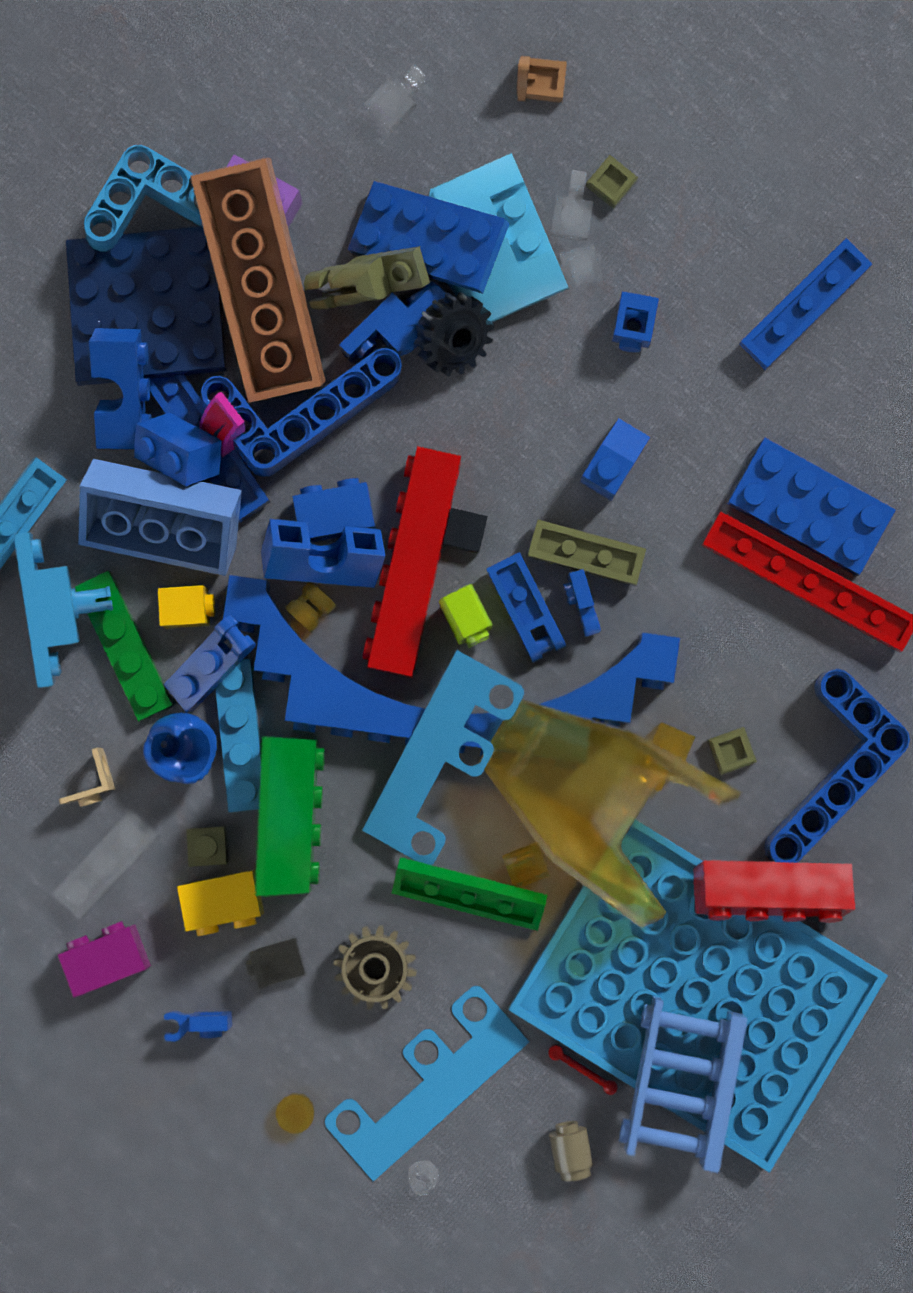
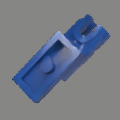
(392, 324)

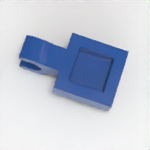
(206, 1023)

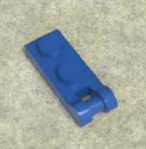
(525, 606)
(209, 664)

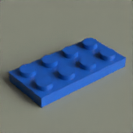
(454, 240)
(811, 506)

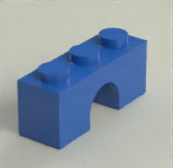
(120, 357)
(349, 561)

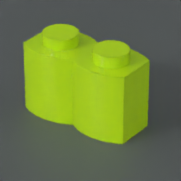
(466, 616)

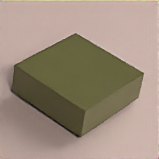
(611, 181)
(732, 750)

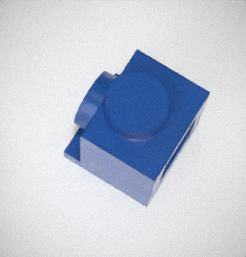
(638, 309)

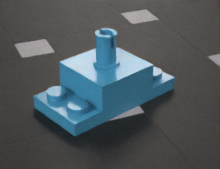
(51, 607)

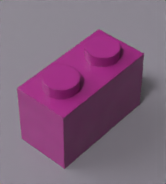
(103, 960)

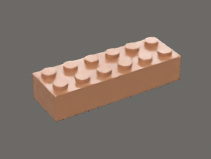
(258, 279)

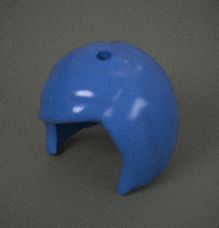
(191, 744)

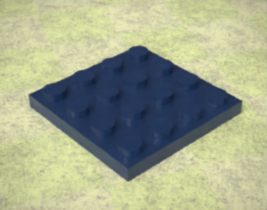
(150, 284)

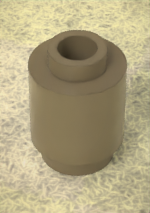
(571, 1151)

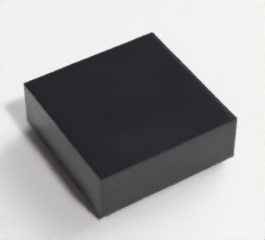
(465, 530)

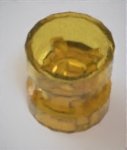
(306, 614)

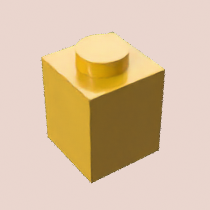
(185, 606)

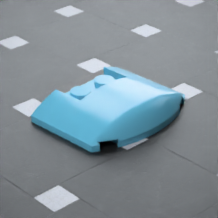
(526, 263)

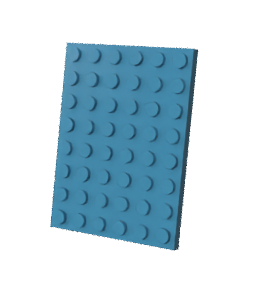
(782, 975)

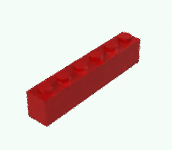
(413, 563)

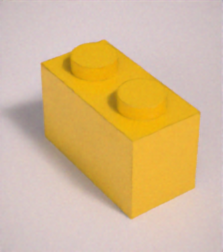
(219, 902)

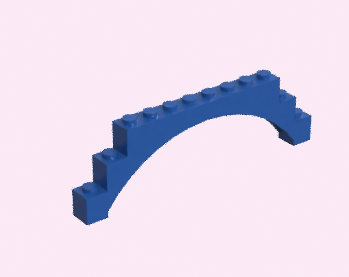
(329, 699)

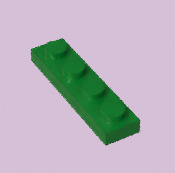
(127, 651)
(469, 894)

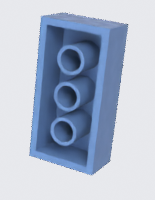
(158, 517)

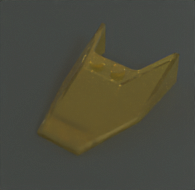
(581, 792)

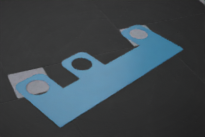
(431, 744)
(444, 1087)

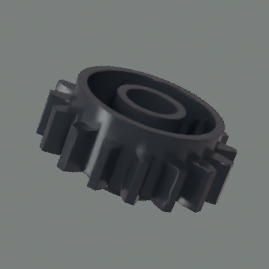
(453, 333)

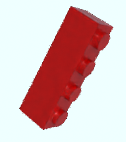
(773, 890)

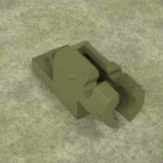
(368, 278)

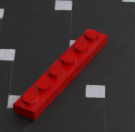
(809, 581)

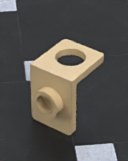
(93, 795)

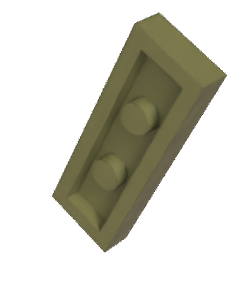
(586, 551)

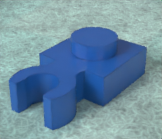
(578, 593)

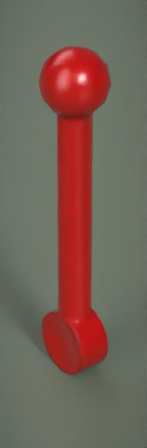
(556, 1053)

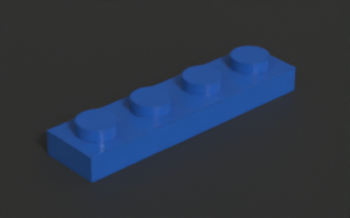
(805, 304)

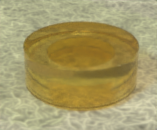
(295, 1113)

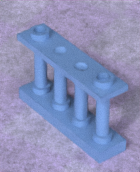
(713, 1108)

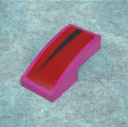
(222, 422)

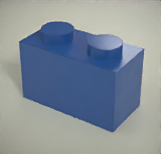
(177, 449)
(334, 508)

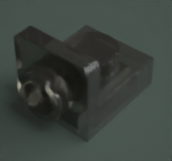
(275, 963)

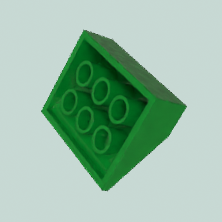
(288, 816)

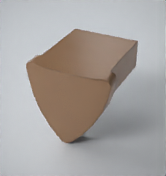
(540, 79)

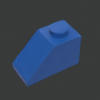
(614, 459)

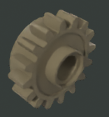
(375, 988)

